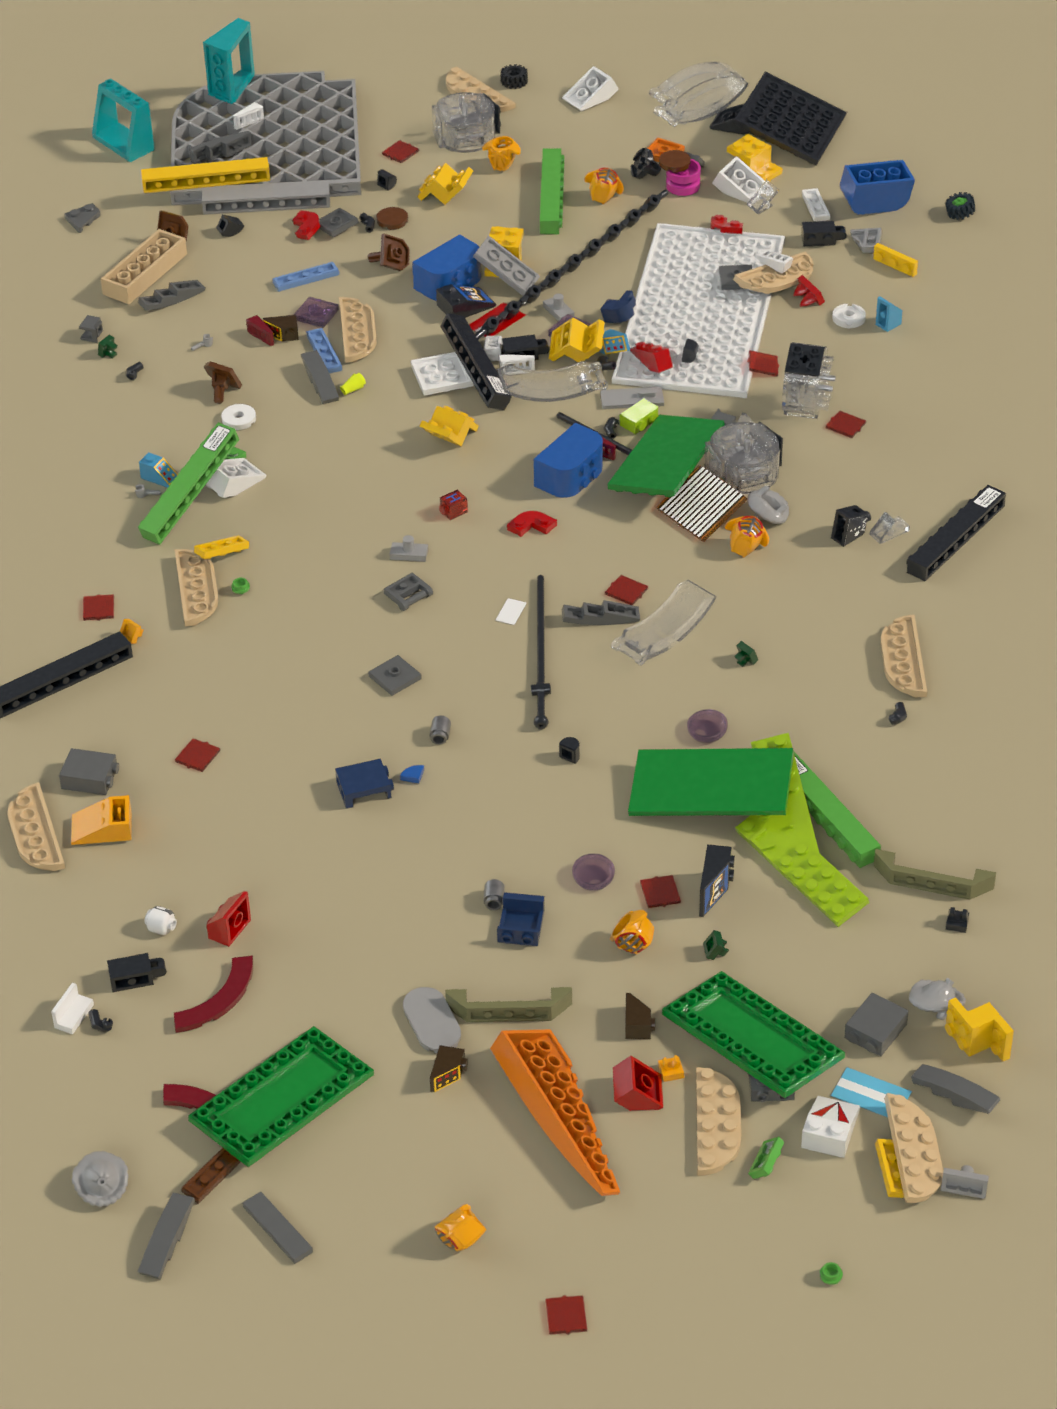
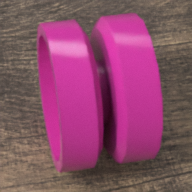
(684, 182)

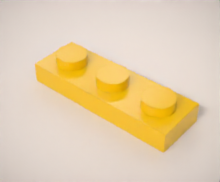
(895, 259)
(221, 547)
(889, 1167)

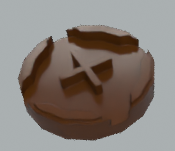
(674, 160)
(392, 218)

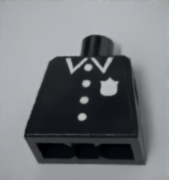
(849, 524)

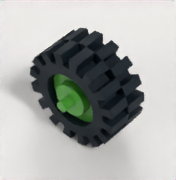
(960, 205)

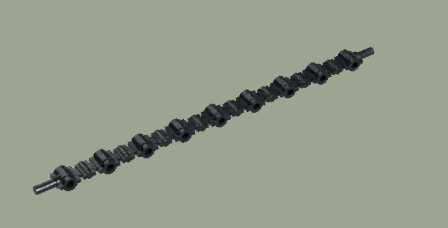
(571, 264)

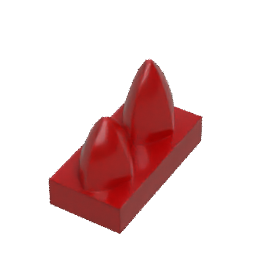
(812, 293)

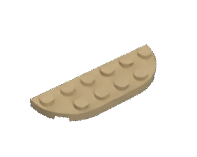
(460, 81)
(768, 280)
(357, 329)
(196, 586)
(903, 657)
(34, 830)
(716, 1121)
(914, 1148)

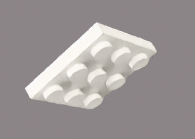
(440, 373)

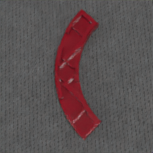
(222, 1001)
(185, 1096)

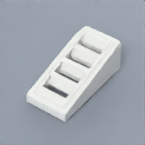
(249, 115)
(775, 260)
(493, 347)
(511, 359)

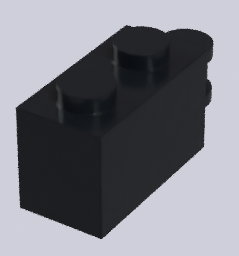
(821, 233)
(524, 346)
(134, 971)

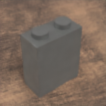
(88, 771)
(876, 1024)

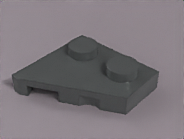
(82, 216)

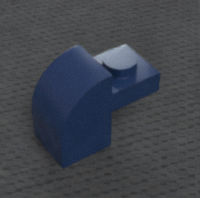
(619, 310)

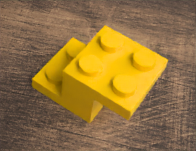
(755, 155)
(444, 183)
(508, 238)
(576, 340)
(449, 425)
(979, 1029)

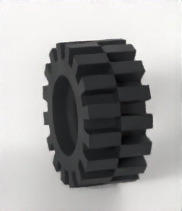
(514, 76)

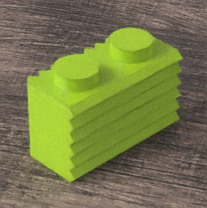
(639, 416)

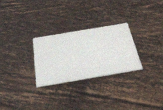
(511, 611)

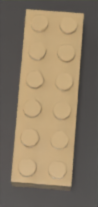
(143, 266)

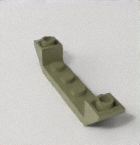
(933, 882)
(509, 1010)

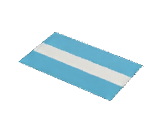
(866, 1091)

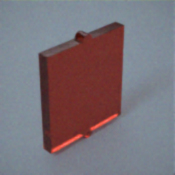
(400, 151)
(763, 363)
(845, 424)
(626, 590)
(98, 607)
(197, 755)
(660, 891)
(566, 1315)

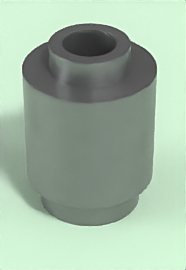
(440, 729)
(493, 894)

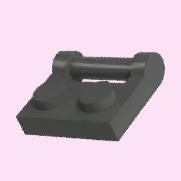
(406, 586)

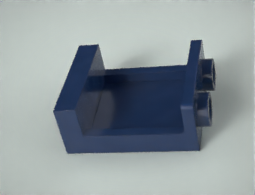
(363, 780)
(521, 919)

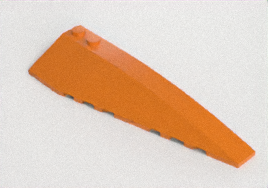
(549, 1090)

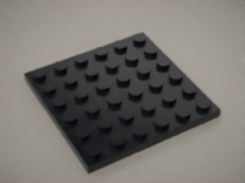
(790, 118)

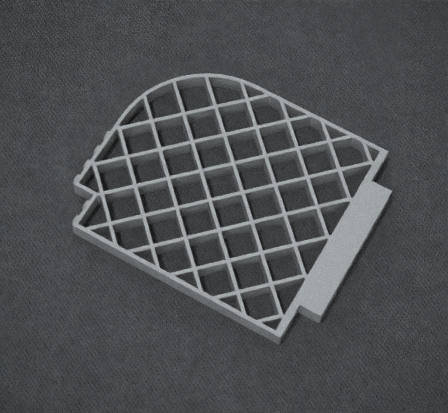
(286, 187)

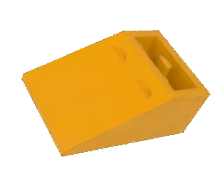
(103, 822)

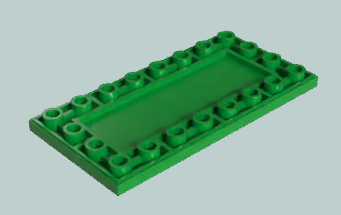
(665, 456)
(711, 782)
(753, 1034)
(280, 1096)

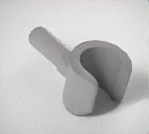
(207, 341)
(141, 492)

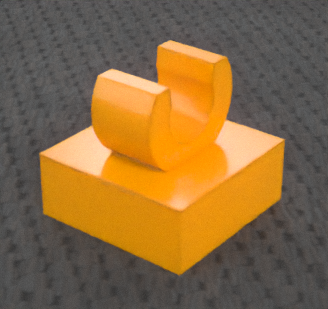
(131, 630)
(671, 1069)

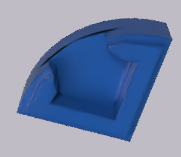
(412, 774)

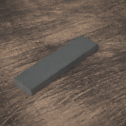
(277, 1227)

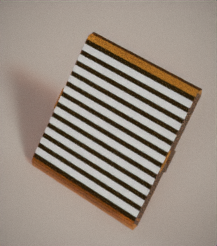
(702, 503)

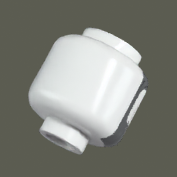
(160, 920)

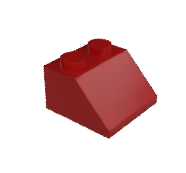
(230, 919)
(637, 1085)

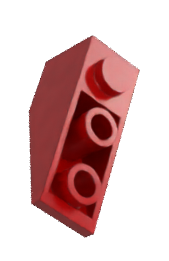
(653, 356)

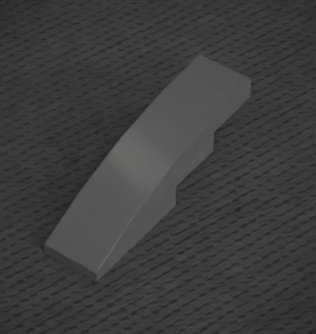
(220, 146)
(172, 295)
(319, 377)
(606, 614)
(960, 1090)
(165, 1235)

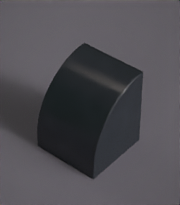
(229, 226)

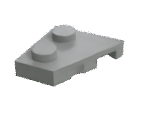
(866, 238)

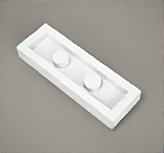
(815, 205)

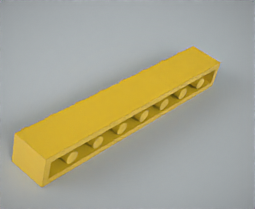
(205, 175)

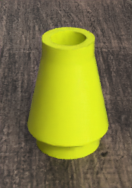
(354, 383)

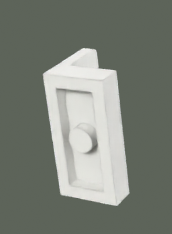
(71, 1010)

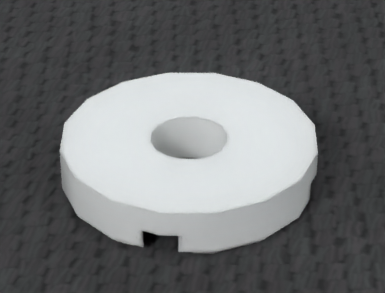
(856, 318)
(245, 412)

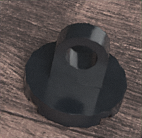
(644, 164)

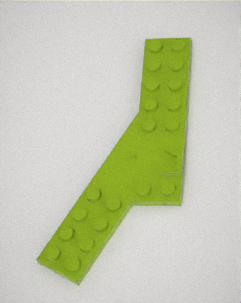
(792, 849)

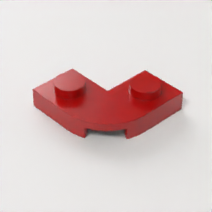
(720, 222)
(308, 224)
(531, 519)

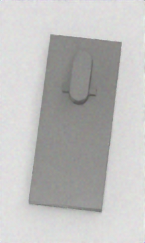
(628, 397)

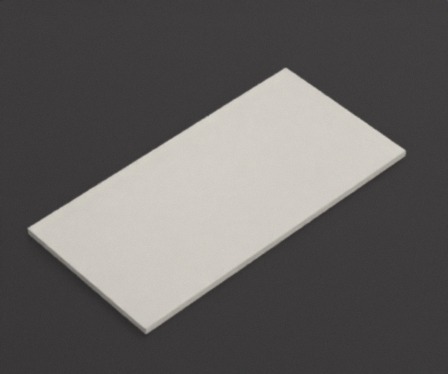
(684, 301)

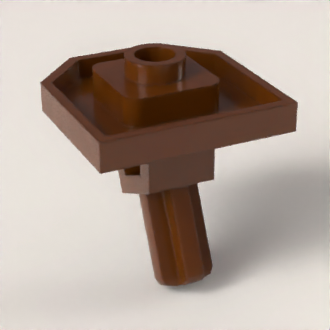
(173, 224)
(393, 253)
(222, 378)

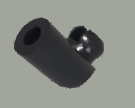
(368, 221)
(606, 365)
(131, 372)
(608, 428)
(898, 715)
(97, 1023)

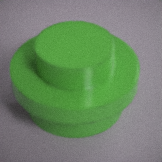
(240, 585)
(831, 1273)

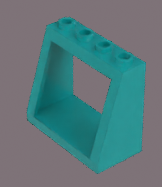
(218, 61)
(106, 129)

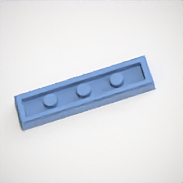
(305, 276)
(321, 343)

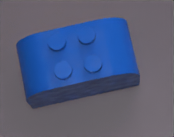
(877, 186)
(447, 265)
(569, 462)

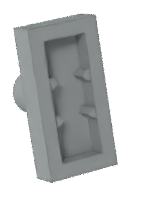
(557, 307)
(408, 550)
(964, 1182)

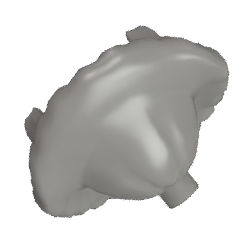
(768, 505)
(934, 996)
(100, 1178)

